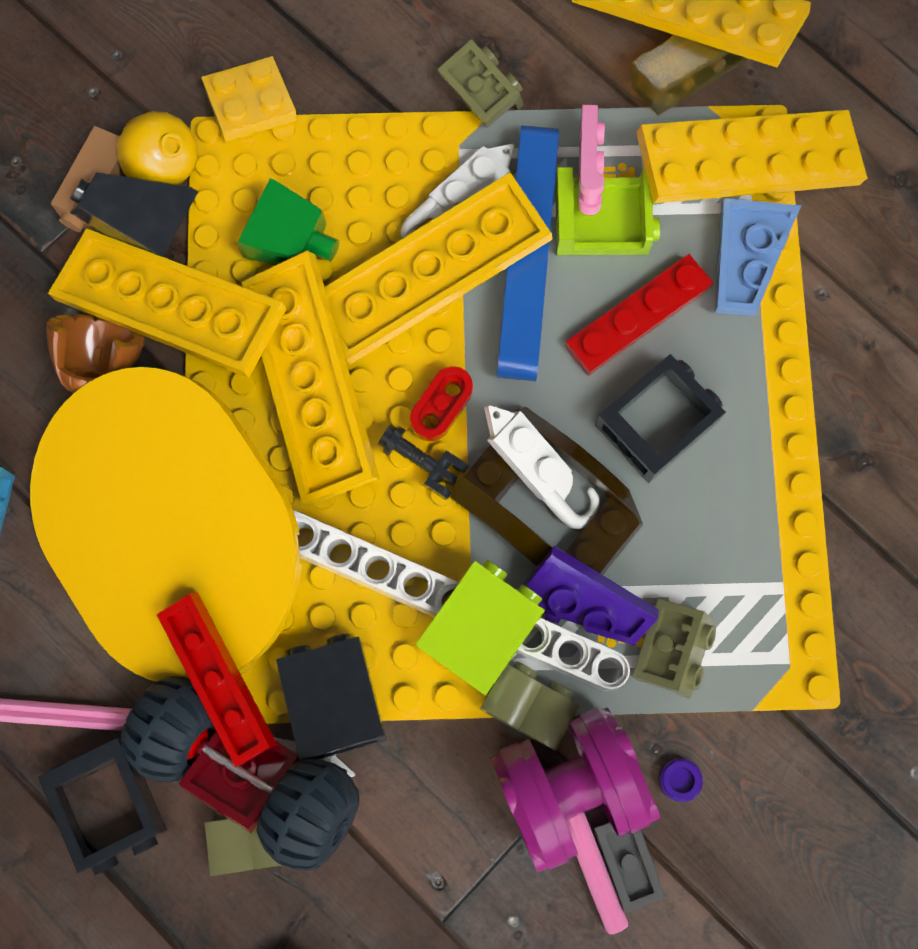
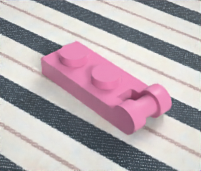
(590, 161)

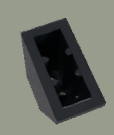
(133, 209)

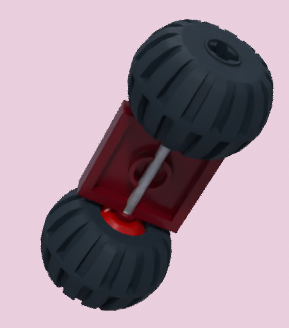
(295, 804)

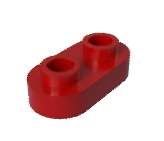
(439, 404)

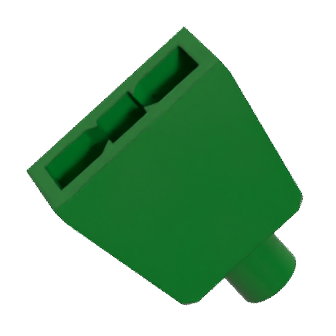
(285, 227)

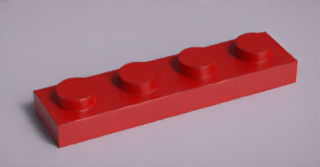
(638, 314)
(216, 679)

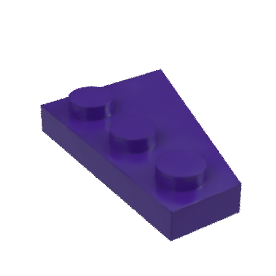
(589, 599)

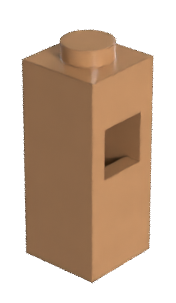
(96, 155)

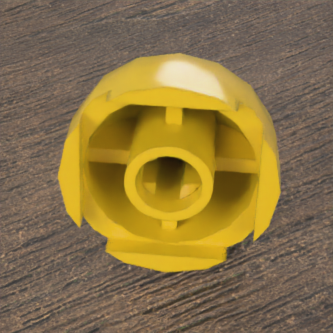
(157, 148)

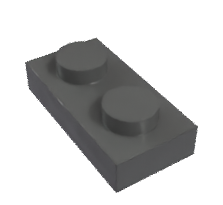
(629, 867)

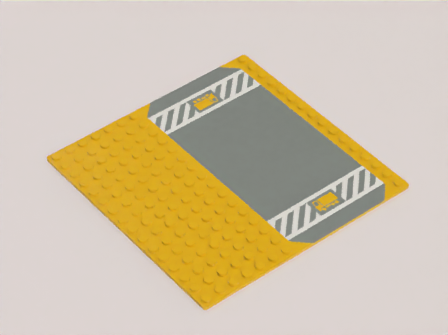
(723, 525)

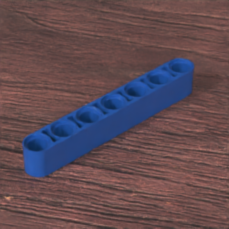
(527, 277)

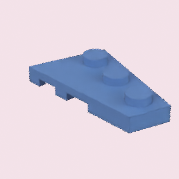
(748, 251)

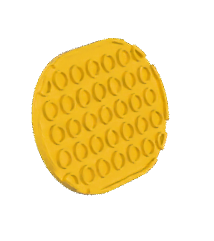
(158, 497)

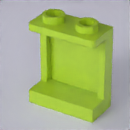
(619, 228)
(481, 626)

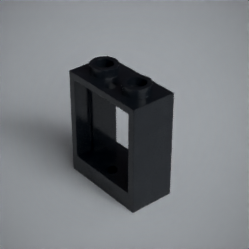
(632, 445)
(82, 767)

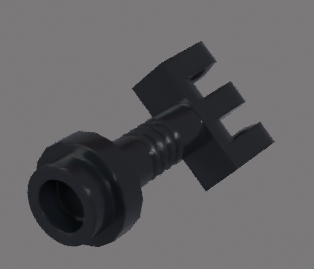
(393, 440)

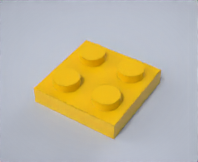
(249, 99)

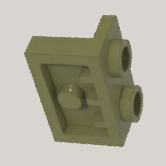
(480, 83)
(675, 648)

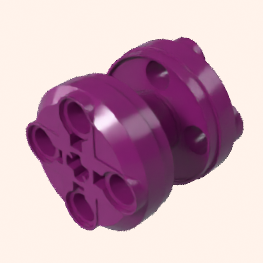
(601, 775)

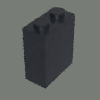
(330, 698)

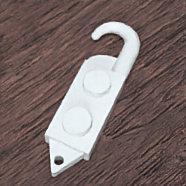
(471, 177)
(537, 464)

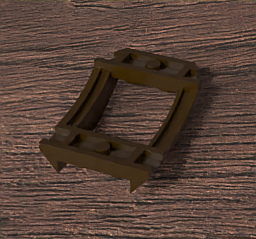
(598, 542)

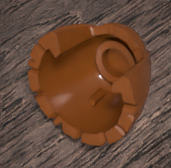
(89, 348)

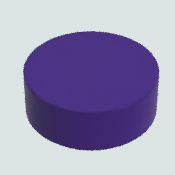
(680, 780)

